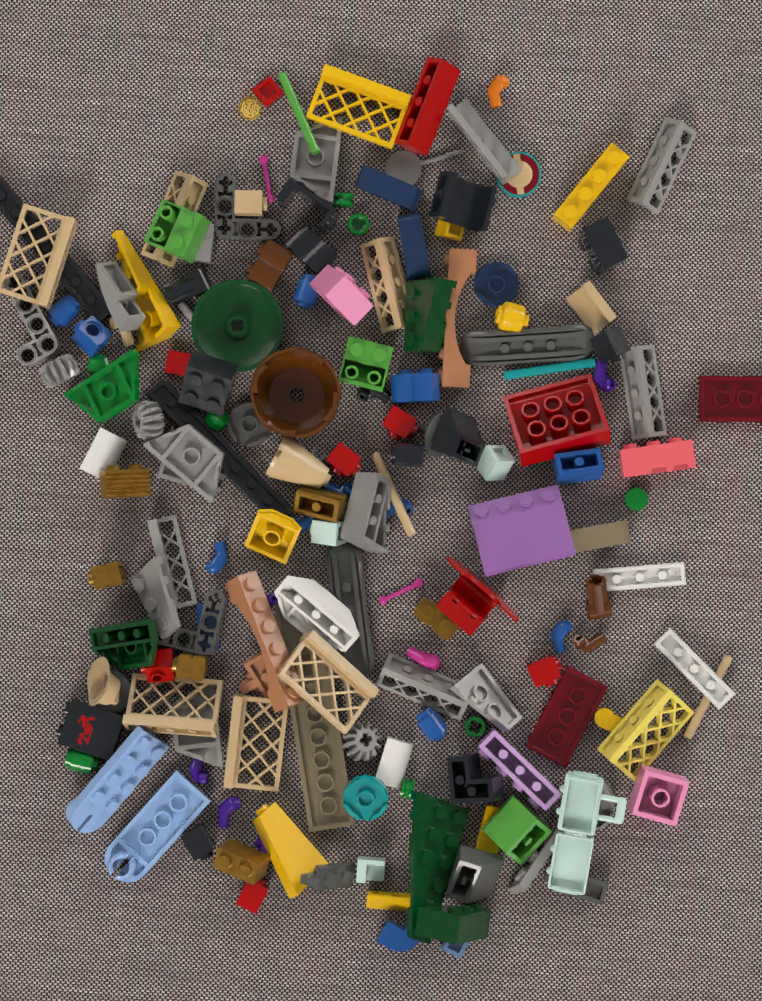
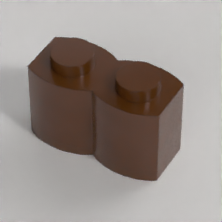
(269, 266)

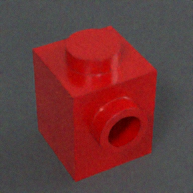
(400, 424)
(344, 461)
(162, 667)
(545, 671)
(253, 895)

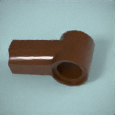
(597, 601)

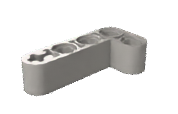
(28, 317)

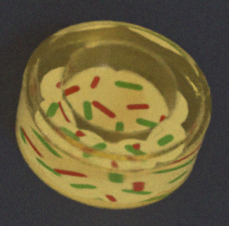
(250, 108)

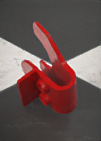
(473, 598)

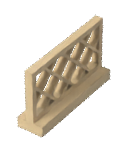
(56, 261)
(335, 664)
(174, 724)
(235, 744)

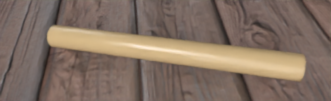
(397, 503)
(704, 703)

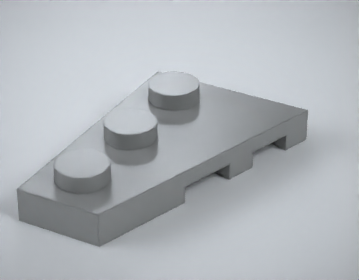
(152, 591)
(487, 698)
(533, 866)

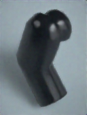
(365, 394)

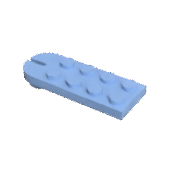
(115, 781)
(155, 828)

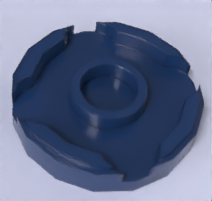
(496, 284)

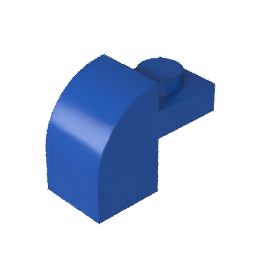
(395, 936)

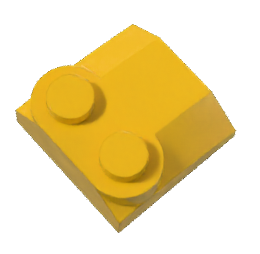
(273, 535)

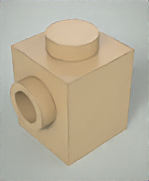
(250, 203)

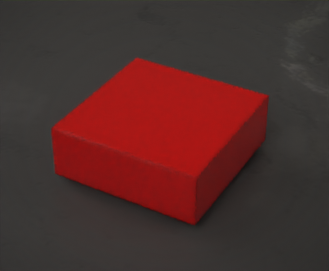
(268, 91)
(177, 362)

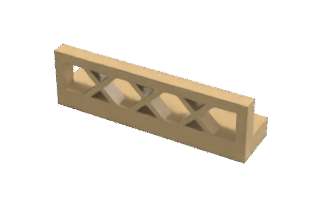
(187, 196)
(392, 281)

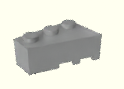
(366, 512)

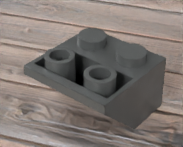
(473, 874)

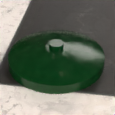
(237, 323)

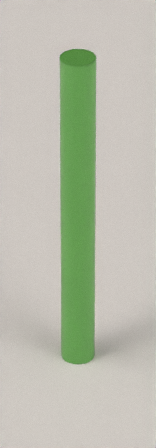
(299, 114)

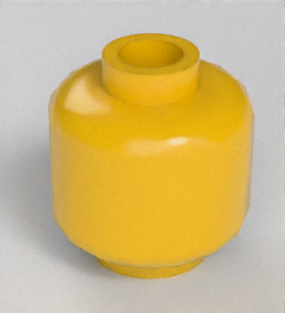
(511, 317)

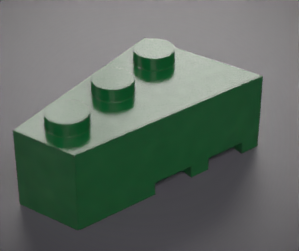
(425, 314)
(453, 923)

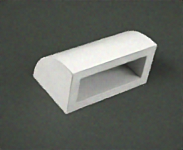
(103, 452)
(394, 762)

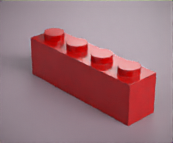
(427, 106)

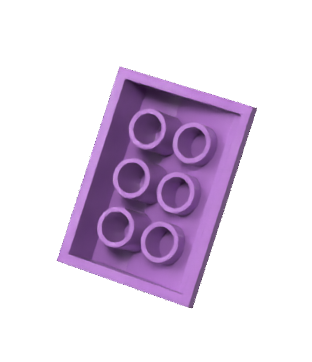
(521, 530)

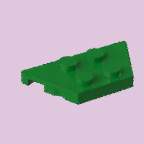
(109, 389)

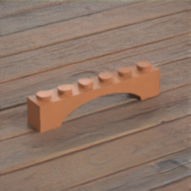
(454, 371)
(249, 596)

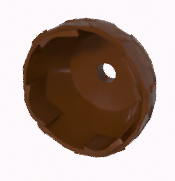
(293, 370)

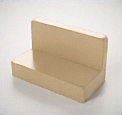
(591, 307)

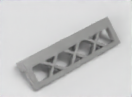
(483, 141)
(658, 162)
(639, 392)
(160, 550)
(426, 683)

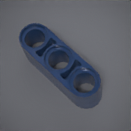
(389, 188)
(413, 246)

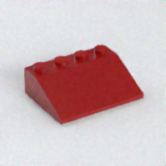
(556, 419)

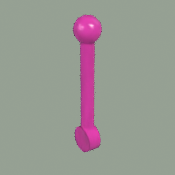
(264, 161)
(417, 583)

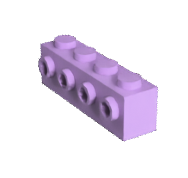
(523, 773)

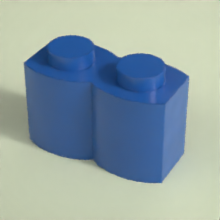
(415, 387)

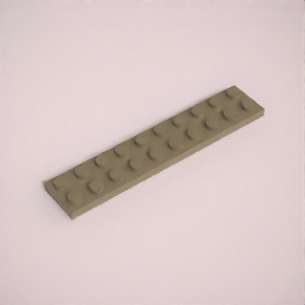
(317, 746)

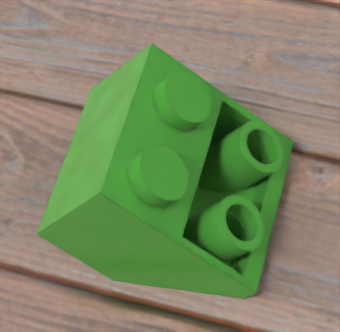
(177, 231)
(365, 364)
(517, 829)

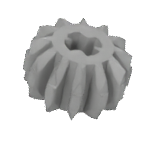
(59, 370)
(148, 420)
(368, 748)

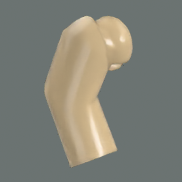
(127, 337)

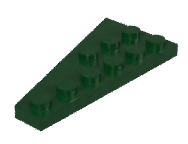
(432, 852)

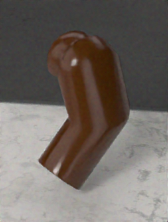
(588, 644)

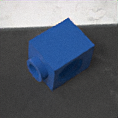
(91, 335)

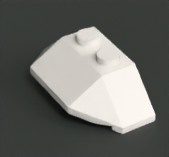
(313, 608)

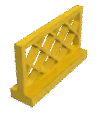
(367, 89)

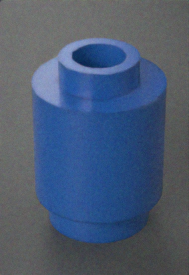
(305, 294)
(64, 311)
(431, 724)

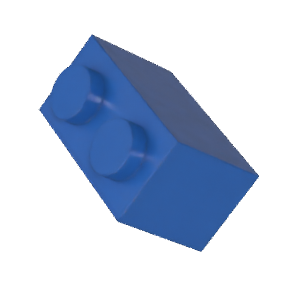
(577, 466)

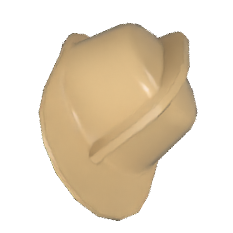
(102, 684)

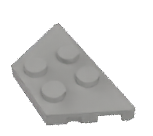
(317, 171)
(191, 458)
(199, 747)

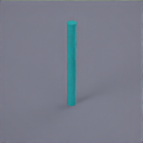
(550, 368)

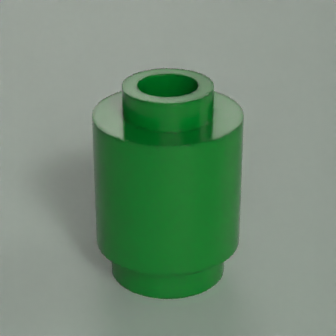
(81, 761)

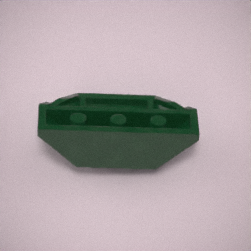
(127, 643)

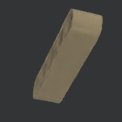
(601, 536)

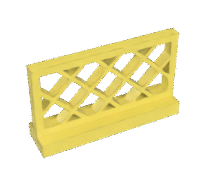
(637, 722)

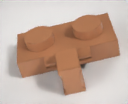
(256, 676)

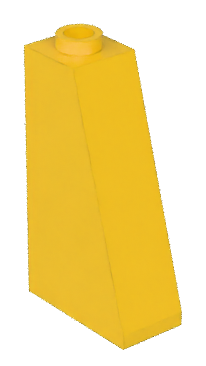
(288, 846)

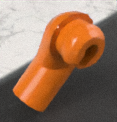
(494, 89)

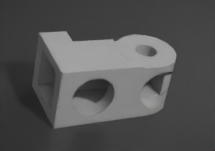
(205, 251)

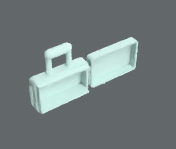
(578, 819)

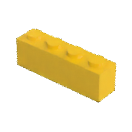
(590, 187)

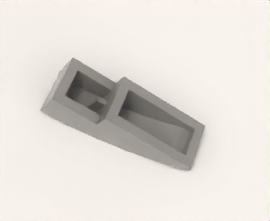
(119, 296)

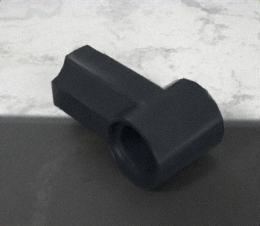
(194, 284)

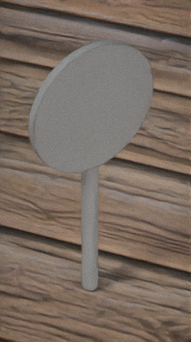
(407, 166)

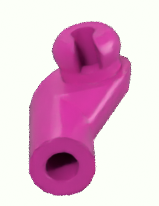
(426, 659)

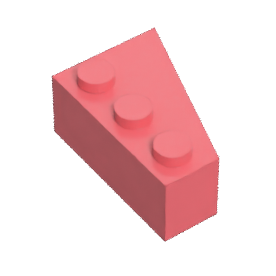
(656, 457)

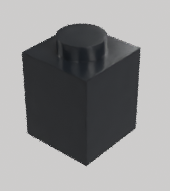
(610, 345)
(198, 842)

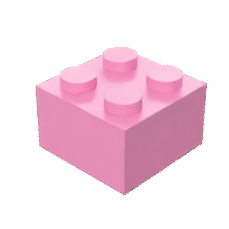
(342, 293)
(658, 795)

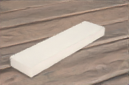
(643, 576)
(694, 668)

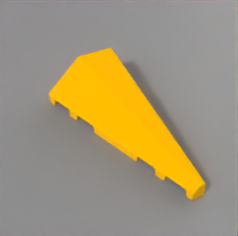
(160, 319)

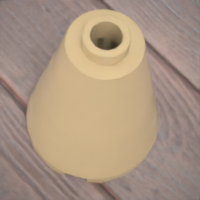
(298, 465)

